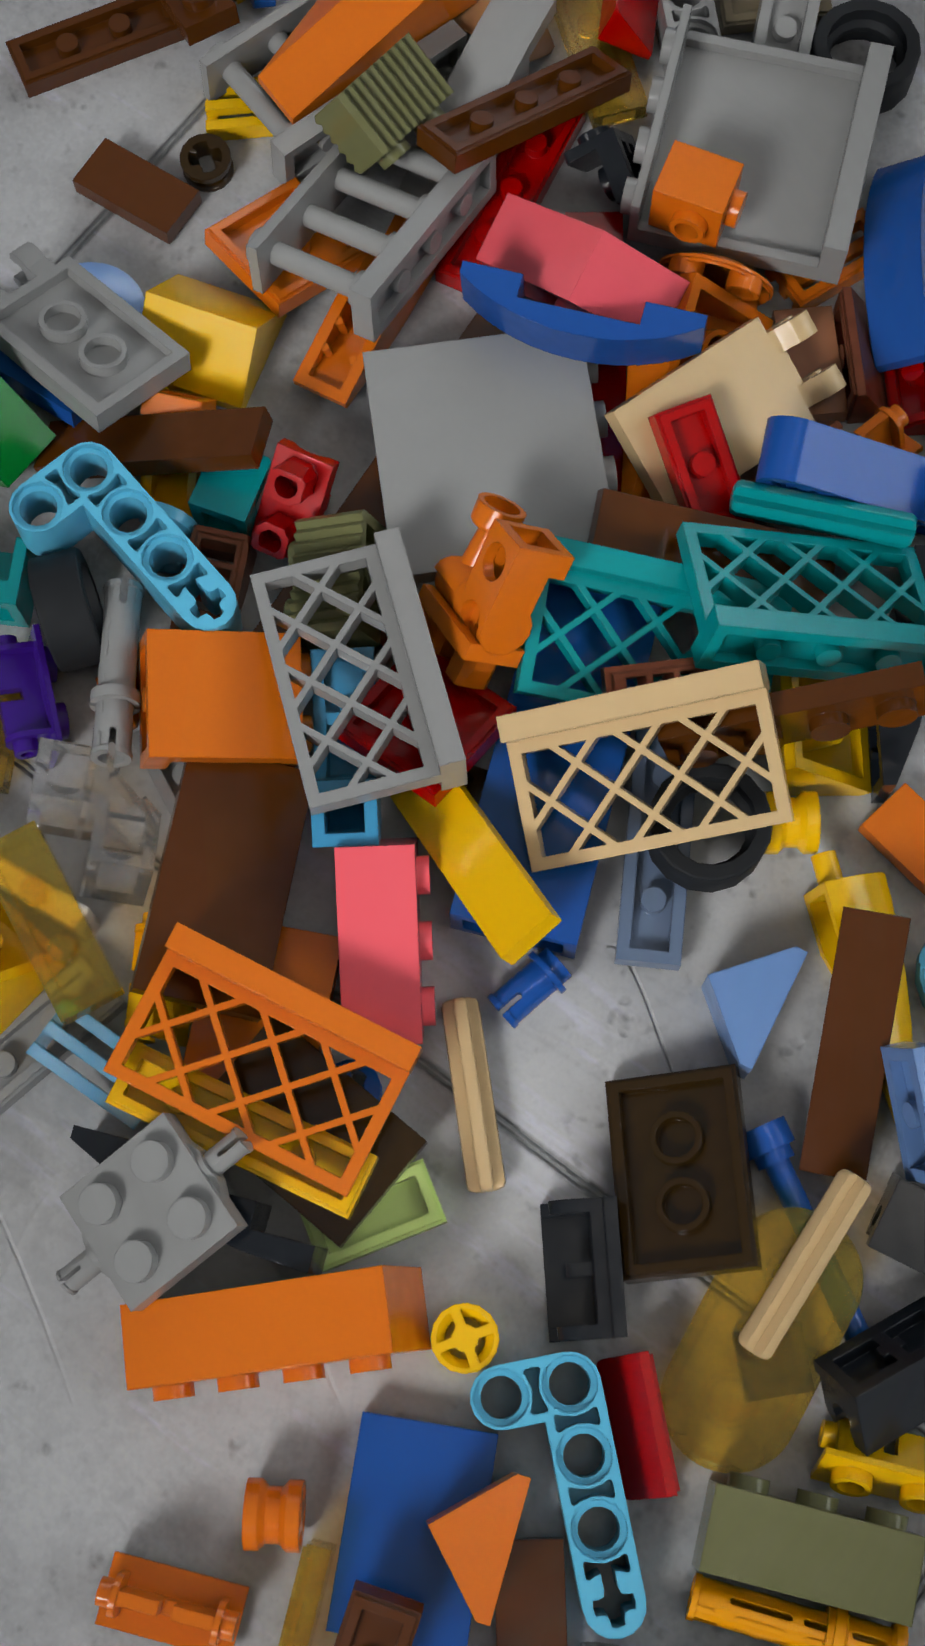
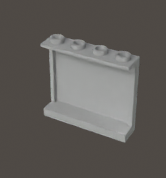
(792, 122)
(481, 421)

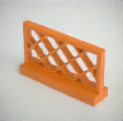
(288, 1003)

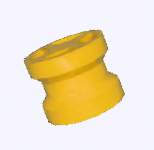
(801, 833)
(460, 1330)

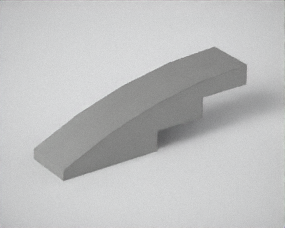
(491, 59)

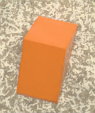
(479, 1539)

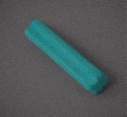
(822, 514)

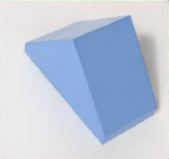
(748, 1001)

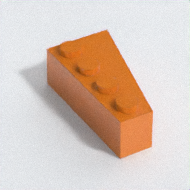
(275, 1327)

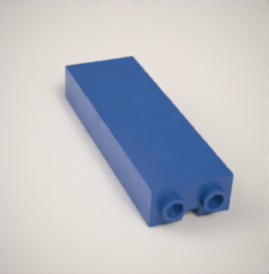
(567, 886)

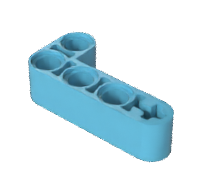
(142, 552)
(578, 1492)

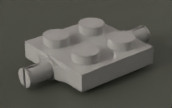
(153, 1211)

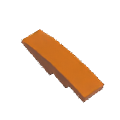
(335, 358)

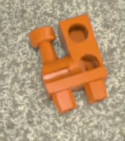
(491, 591)

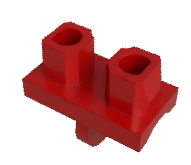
(294, 490)

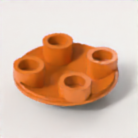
(724, 272)

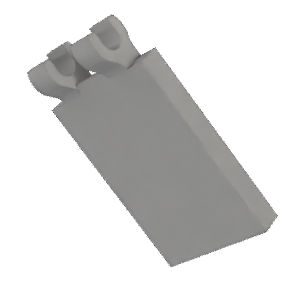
(84, 339)

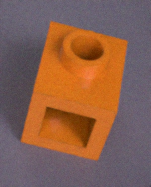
(697, 195)

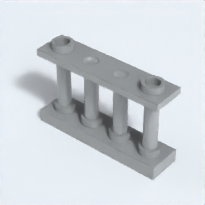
(303, 144)
(401, 257)

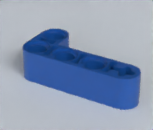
(841, 466)

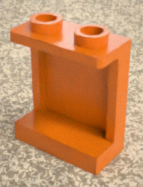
(213, 698)

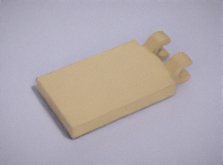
(748, 382)

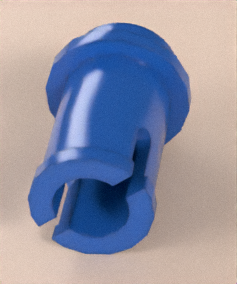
(534, 983)

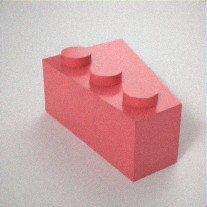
(576, 263)
(383, 935)

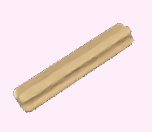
(473, 1095)
(804, 1264)

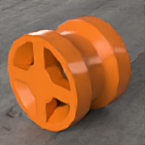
(274, 1515)

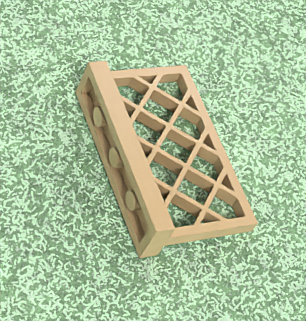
(632, 710)

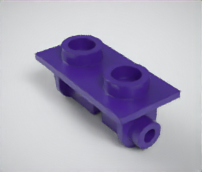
(30, 671)

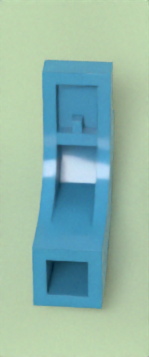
(356, 823)

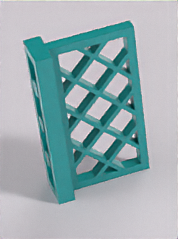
(618, 575)
(807, 642)

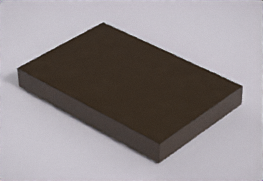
(318, 1104)
(682, 1175)

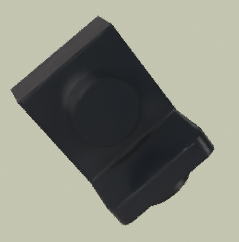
(610, 149)

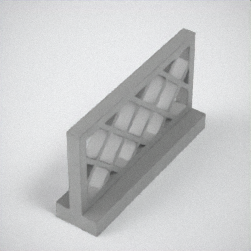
(415, 674)

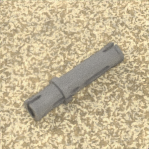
(115, 695)

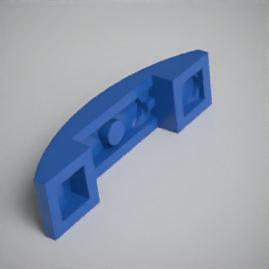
(896, 264)
(661, 337)

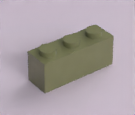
(810, 1548)

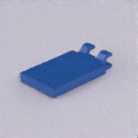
(398, 1482)

